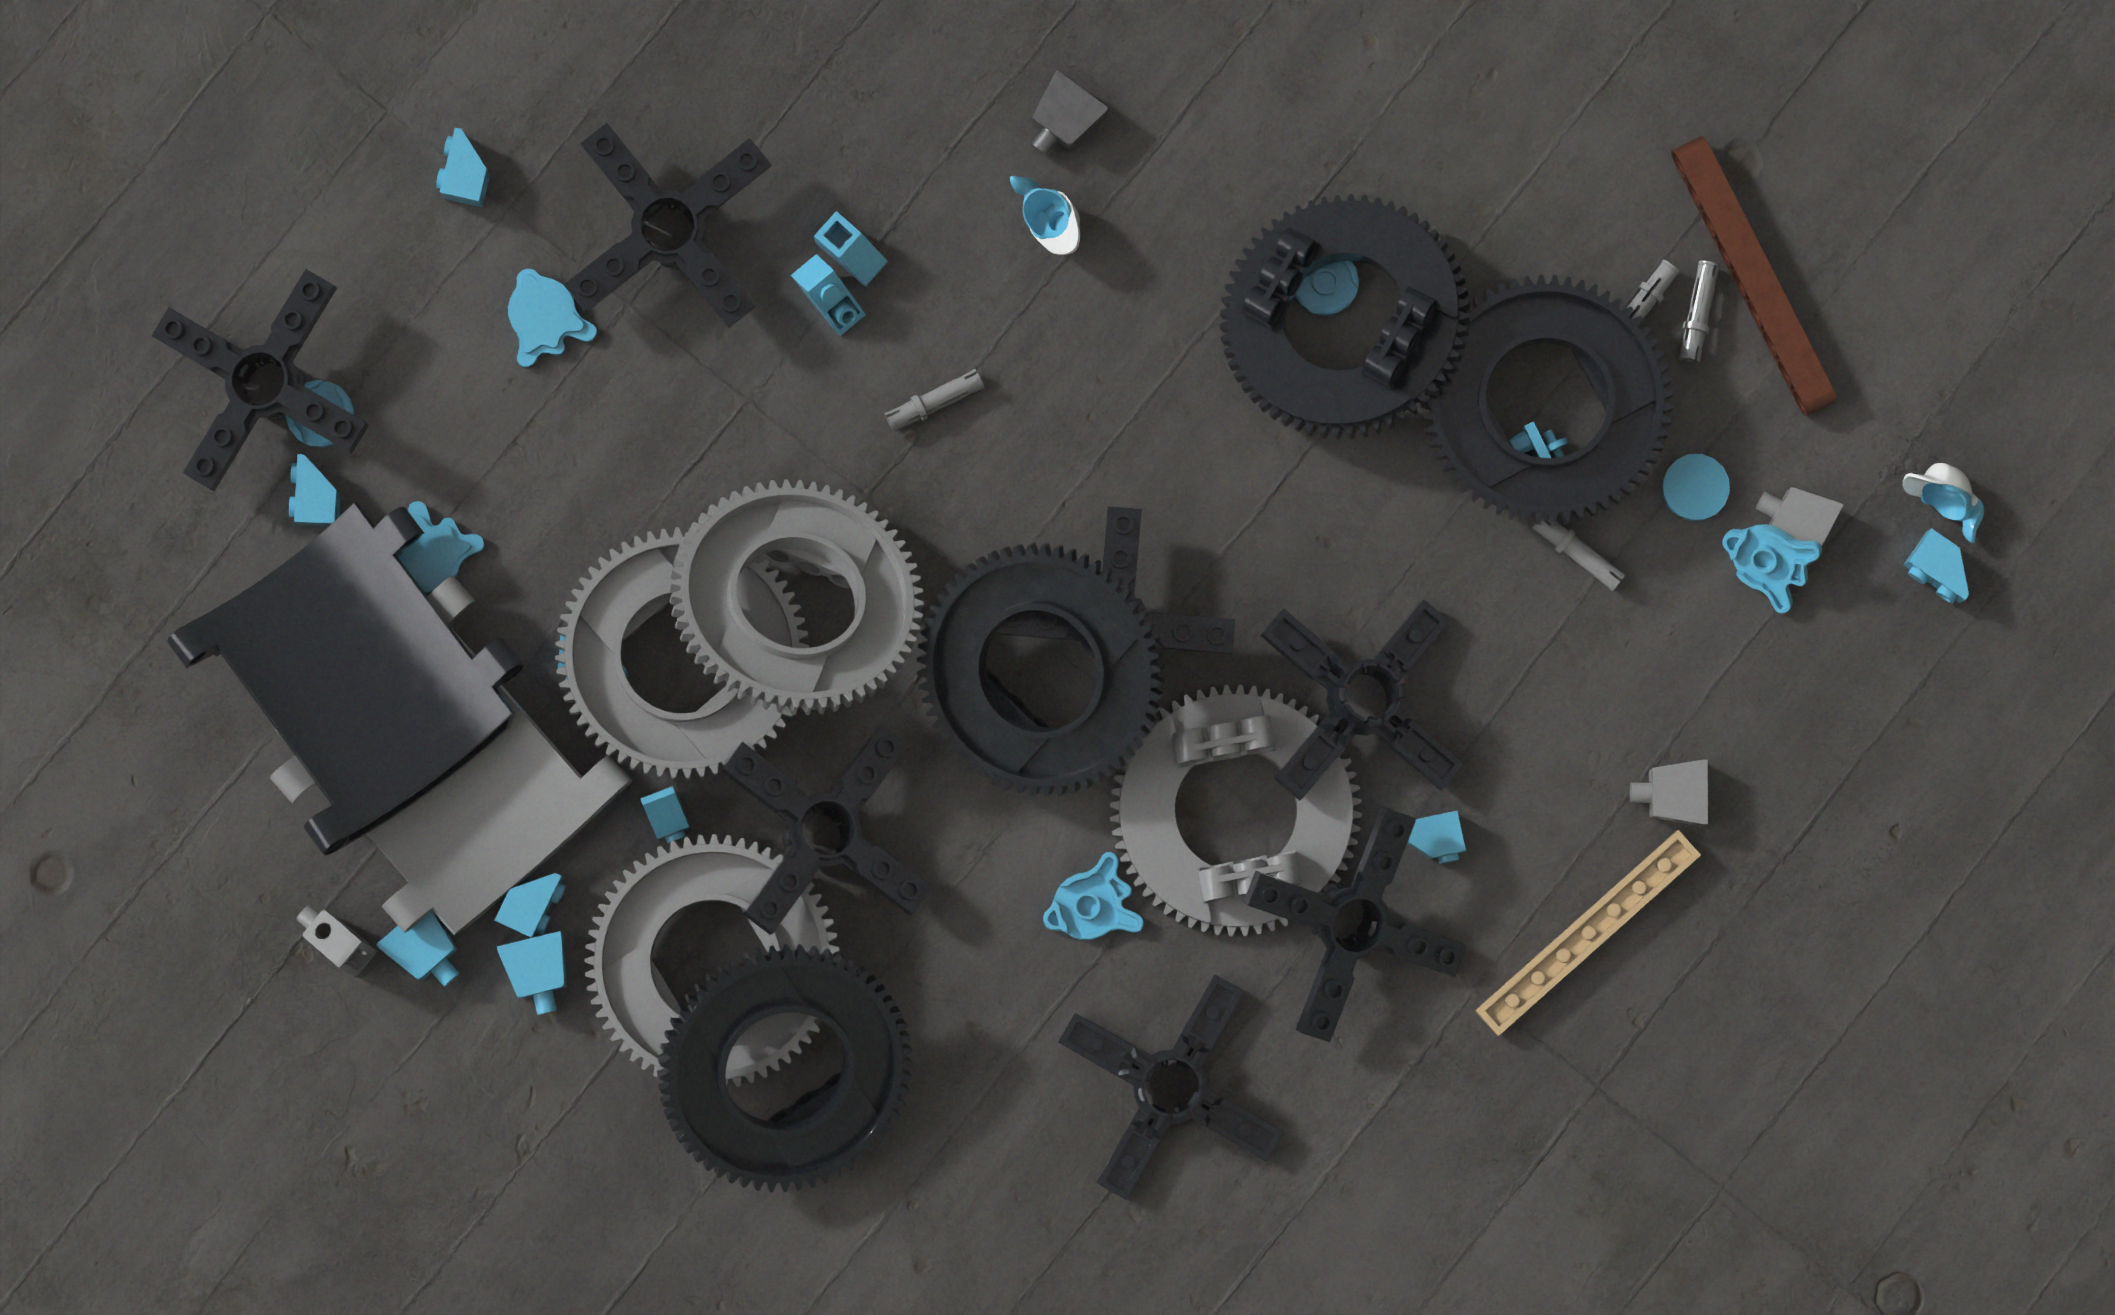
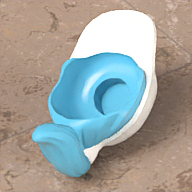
(1049, 216)
(1950, 494)

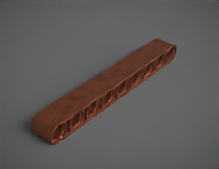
(1753, 276)

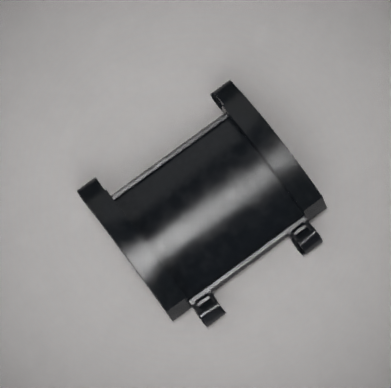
(359, 673)

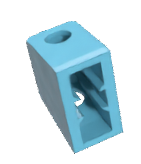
(423, 949)
(537, 968)

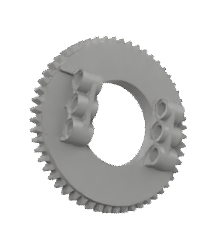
(822, 539)
(615, 607)
(1217, 731)
(634, 989)

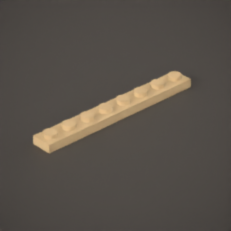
(1587, 933)

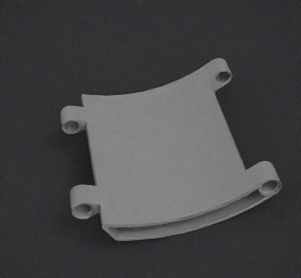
(487, 820)

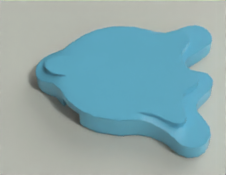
(543, 316)
(438, 551)
(1771, 561)
(1091, 903)

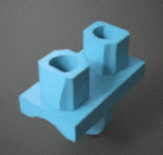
(1531, 441)

